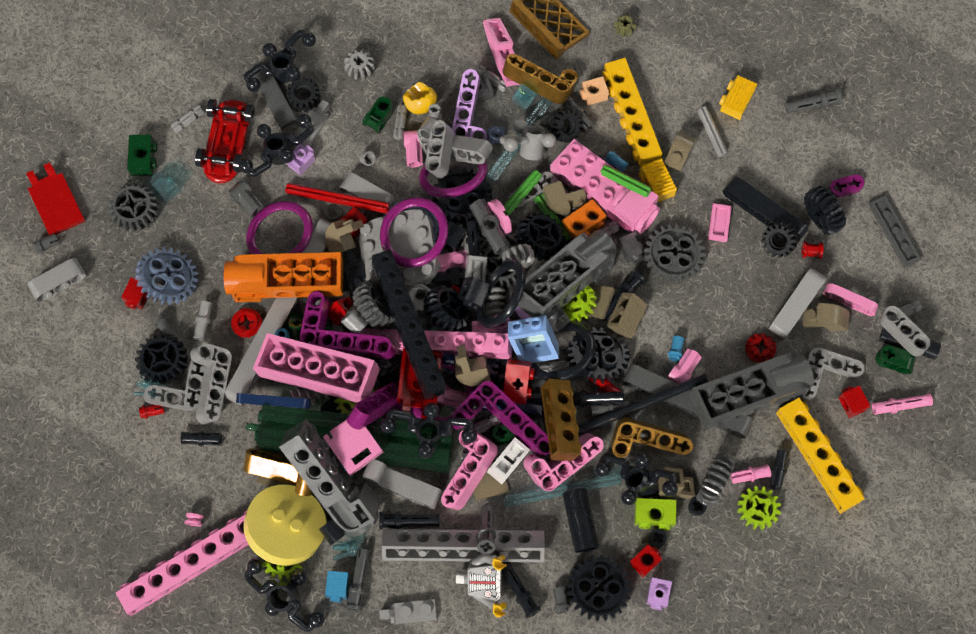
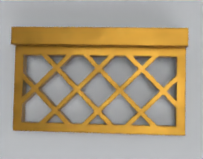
(536, 27)

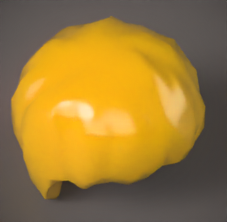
(419, 98)

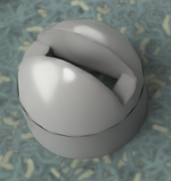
(369, 155)

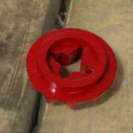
(239, 319)
(754, 353)

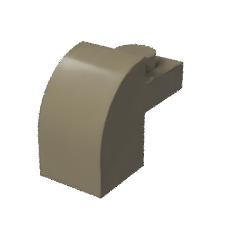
(680, 151)
(559, 201)
(339, 237)
(828, 316)
(471, 371)
(684, 484)

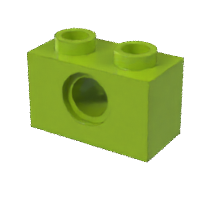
(665, 507)

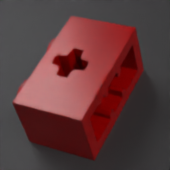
(520, 370)

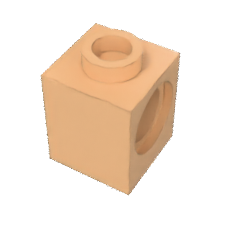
(599, 86)

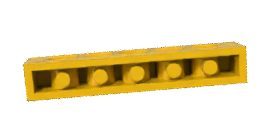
(620, 70)
(820, 466)

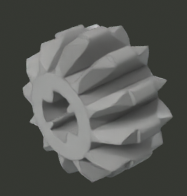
(366, 64)
(521, 253)

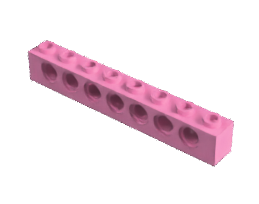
(476, 343)
(127, 592)

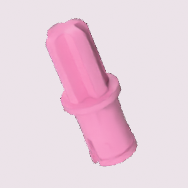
(750, 474)

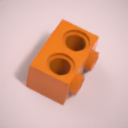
(581, 218)

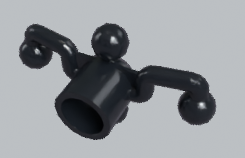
(277, 59)
(283, 154)
(416, 425)
(634, 474)
(275, 604)

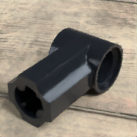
(331, 532)

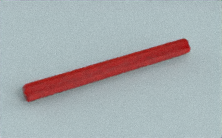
(338, 198)

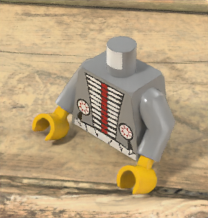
(485, 581)

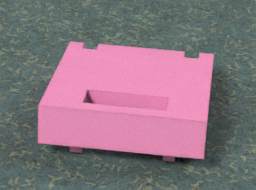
(349, 443)

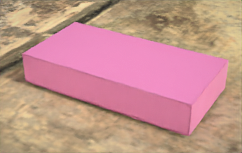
(719, 222)

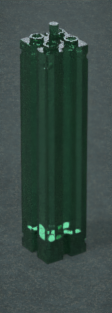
(399, 446)

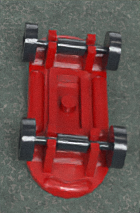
(225, 139)

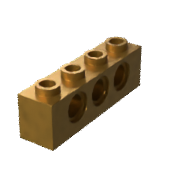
(560, 420)

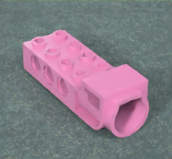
(581, 169)

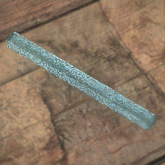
(507, 156)
(541, 494)

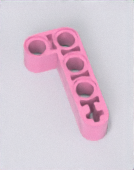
(590, 443)
(466, 472)

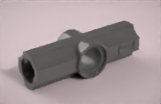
(485, 217)

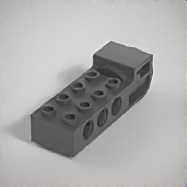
(568, 273)
(752, 389)
(349, 505)

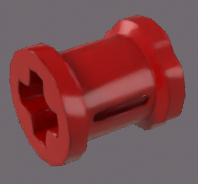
(812, 250)

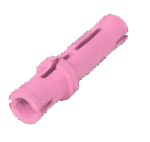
(894, 405)

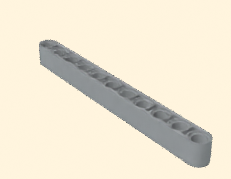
(277, 317)

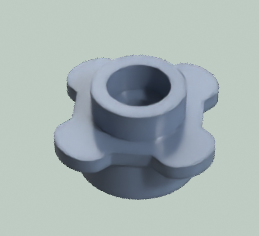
(492, 132)

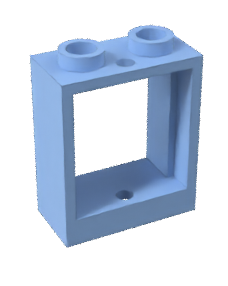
(535, 351)

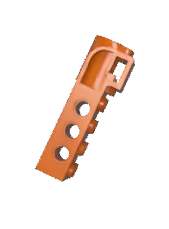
(283, 275)

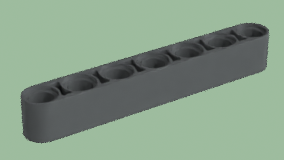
(651, 383)

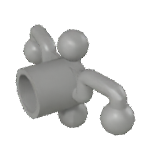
(530, 137)

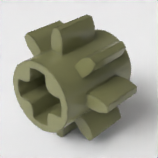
(628, 28)

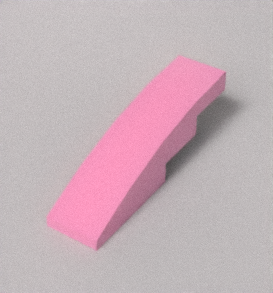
(500, 45)

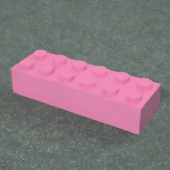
(316, 368)

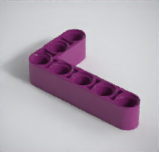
(321, 335)
(375, 406)
(504, 416)

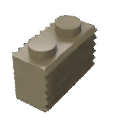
(627, 315)

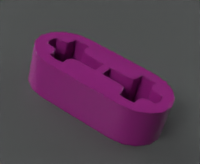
(845, 182)

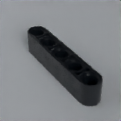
(761, 206)

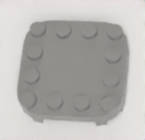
(410, 237)

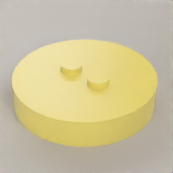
(284, 525)

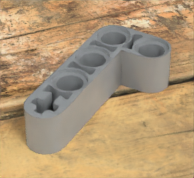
(463, 148)
(797, 303)
(206, 404)
(401, 485)

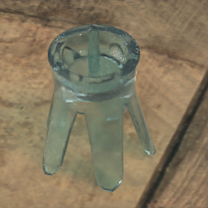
(144, 385)
(349, 546)

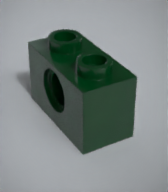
(137, 146)

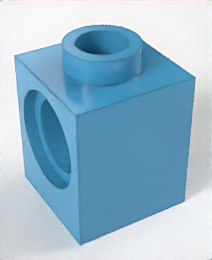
(337, 586)

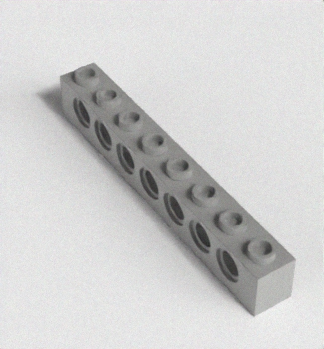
(459, 545)

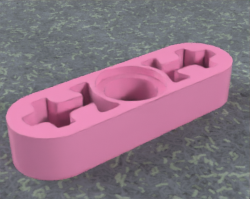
(850, 299)

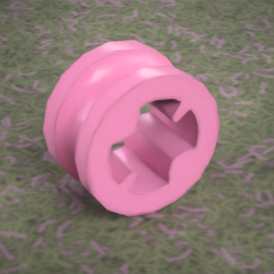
(194, 519)

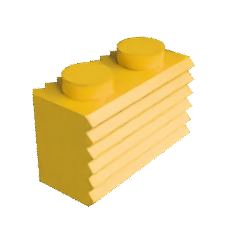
(738, 97)
(658, 178)

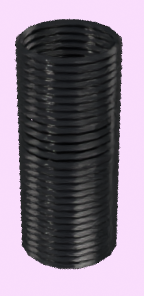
(581, 526)

